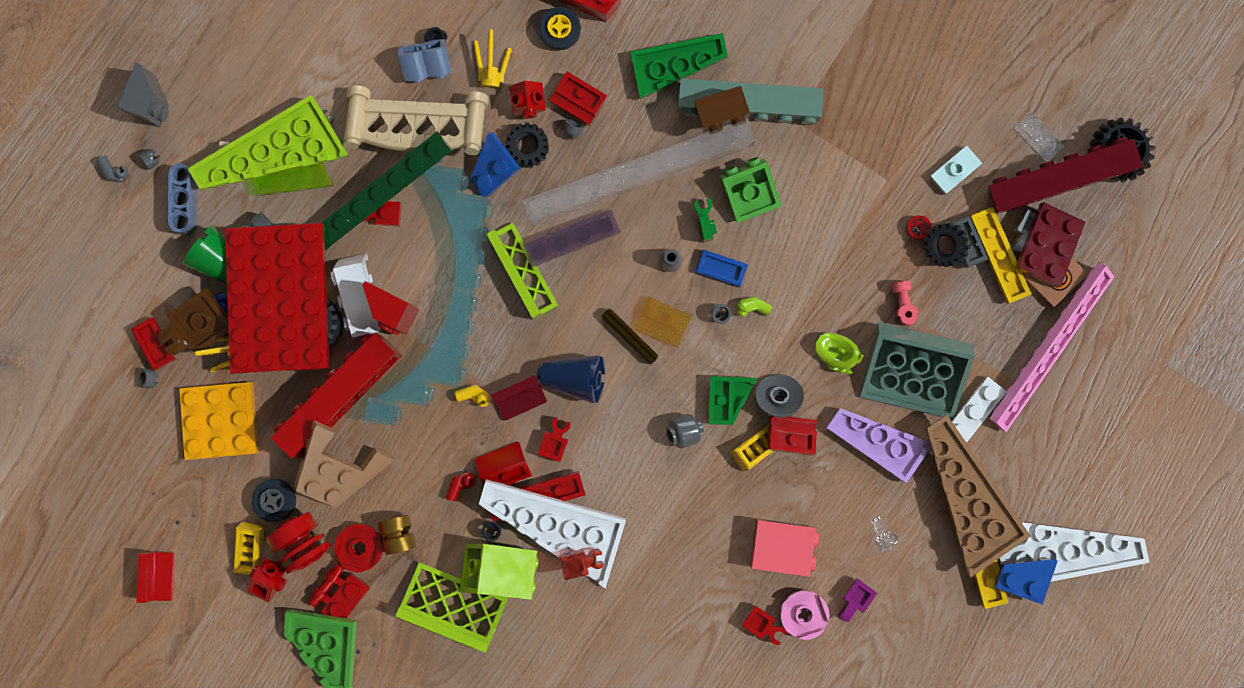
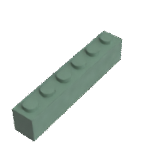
(763, 100)

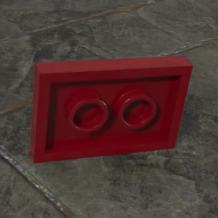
(1050, 245)

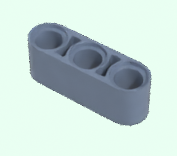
(189, 208)

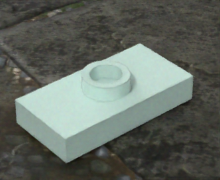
(955, 170)

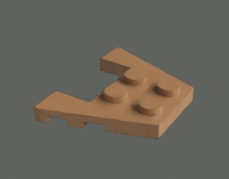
(330, 477)

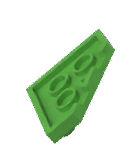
(324, 645)

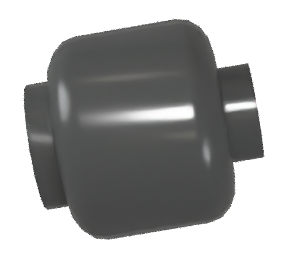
(684, 431)

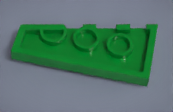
(667, 64)

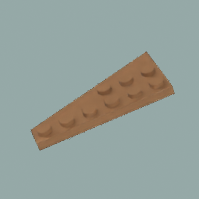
(978, 510)

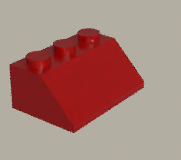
(391, 312)

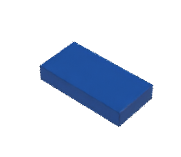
(721, 268)

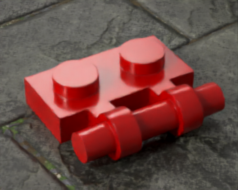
(345, 598)

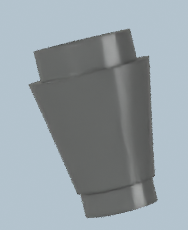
(670, 266)

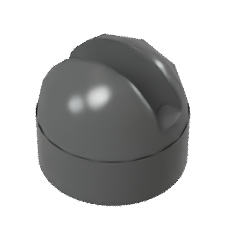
(573, 128)
(147, 158)
(724, 316)
(147, 378)

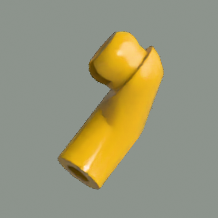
(474, 393)

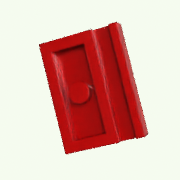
(578, 98)
(792, 435)

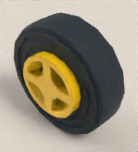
(556, 20)

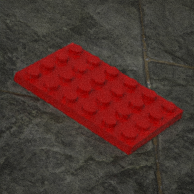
(277, 298)

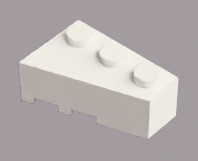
(349, 276)

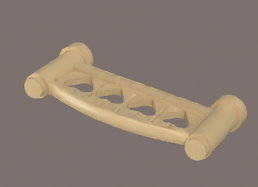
(364, 111)

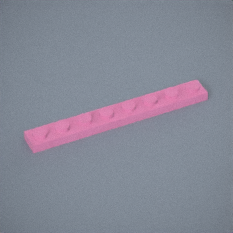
(1052, 347)

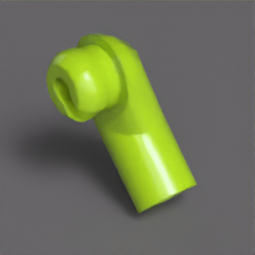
(751, 304)

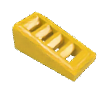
(741, 459)
(249, 529)

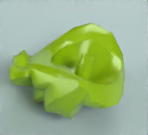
(838, 352)

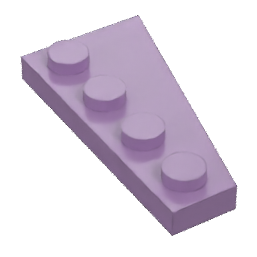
(886, 446)

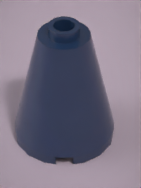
(575, 377)

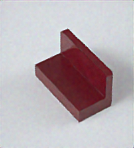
(519, 398)

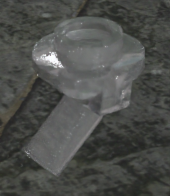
(885, 540)

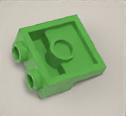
(750, 189)

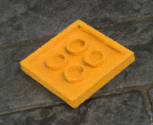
(218, 421)

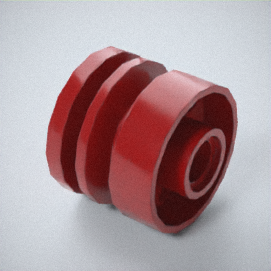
(298, 542)

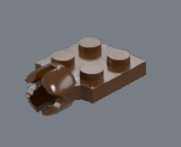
(195, 324)

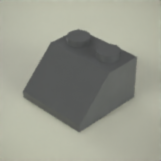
(144, 97)

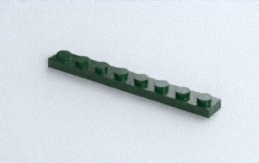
(384, 188)

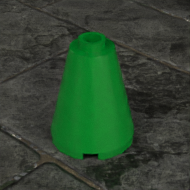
(209, 255)

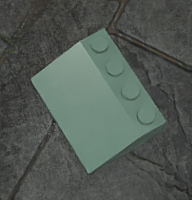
(916, 370)

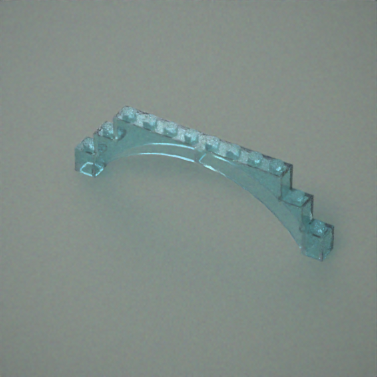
(446, 356)

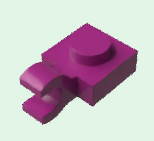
(858, 597)

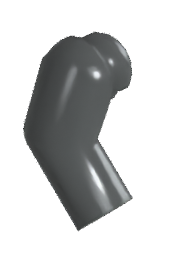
(110, 172)

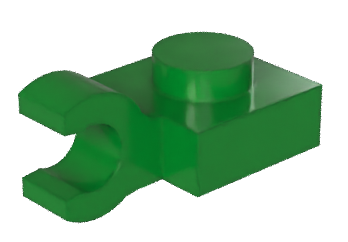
(706, 225)

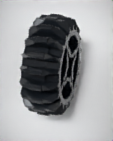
(1115, 129)

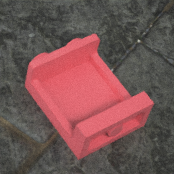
(784, 548)

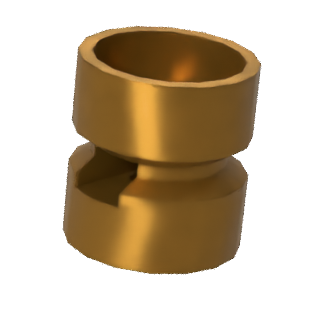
(397, 534)

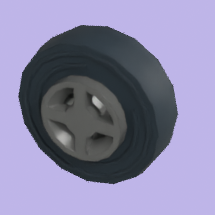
(265, 504)

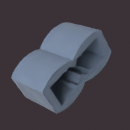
(424, 60)

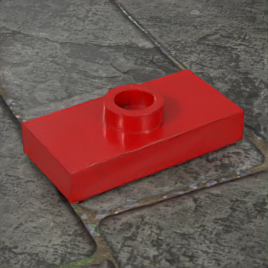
(147, 337)

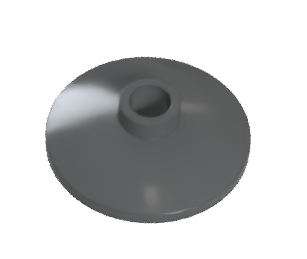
(779, 387)

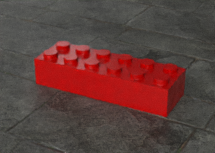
(337, 394)

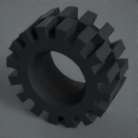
(527, 131)
(933, 250)

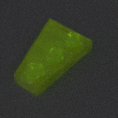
(294, 180)

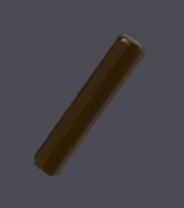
(629, 336)

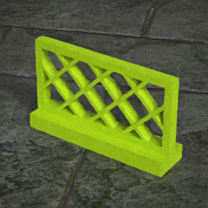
(444, 627)

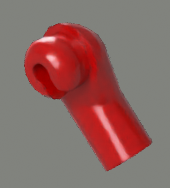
(459, 483)

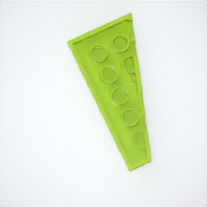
(284, 143)

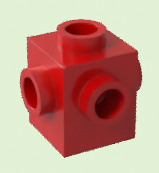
(527, 99)
(267, 580)

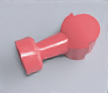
(907, 312)

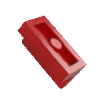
(504, 465)
(155, 576)

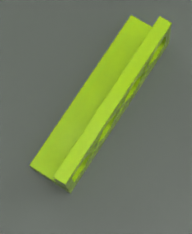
(512, 271)

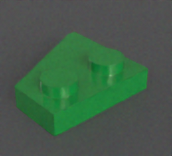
(727, 398)

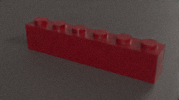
(1065, 176)

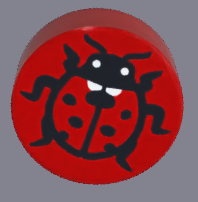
(918, 227)

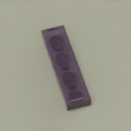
(571, 238)

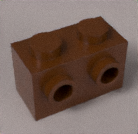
(722, 109)

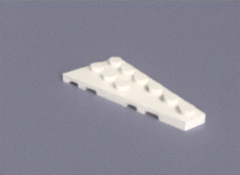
(557, 524)
(1077, 550)

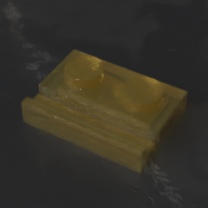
(663, 321)

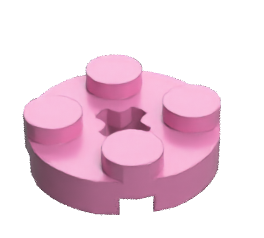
(816, 620)

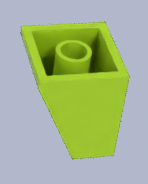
(499, 571)

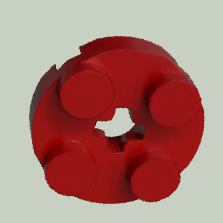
(347, 554)

